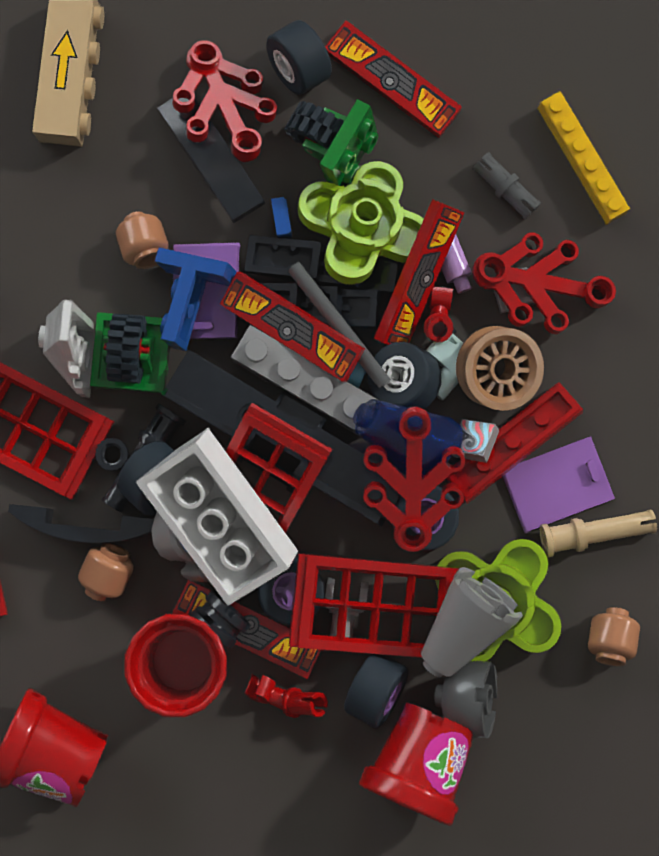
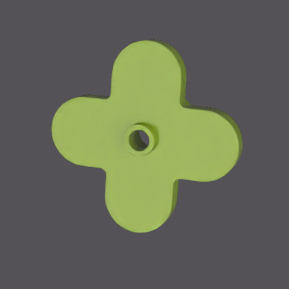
(360, 221)
(519, 573)

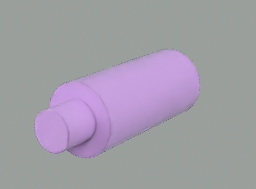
(456, 267)

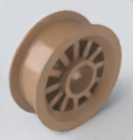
(525, 386)

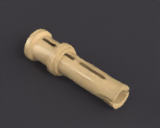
(580, 534)

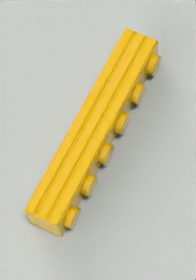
(583, 157)

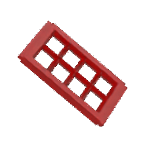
(287, 437)
(82, 455)
(305, 602)

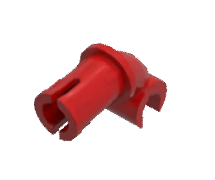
(438, 324)
(292, 701)

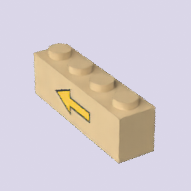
(66, 71)

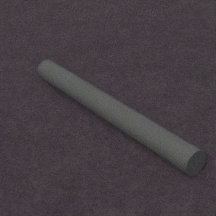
(337, 322)

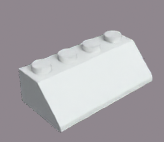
(218, 517)

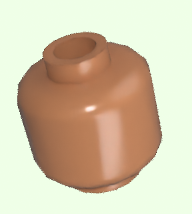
(140, 238)
(105, 571)
(614, 637)

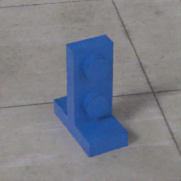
(188, 291)

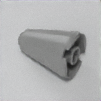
(467, 623)

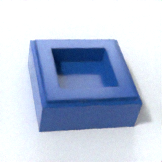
(281, 218)

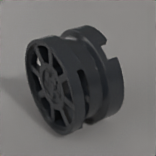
(221, 619)

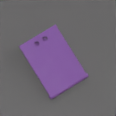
(210, 310)
(558, 484)

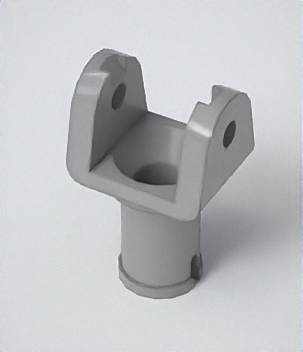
(351, 613)

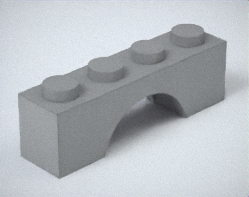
(299, 377)

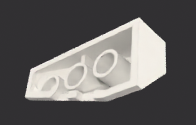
(69, 345)

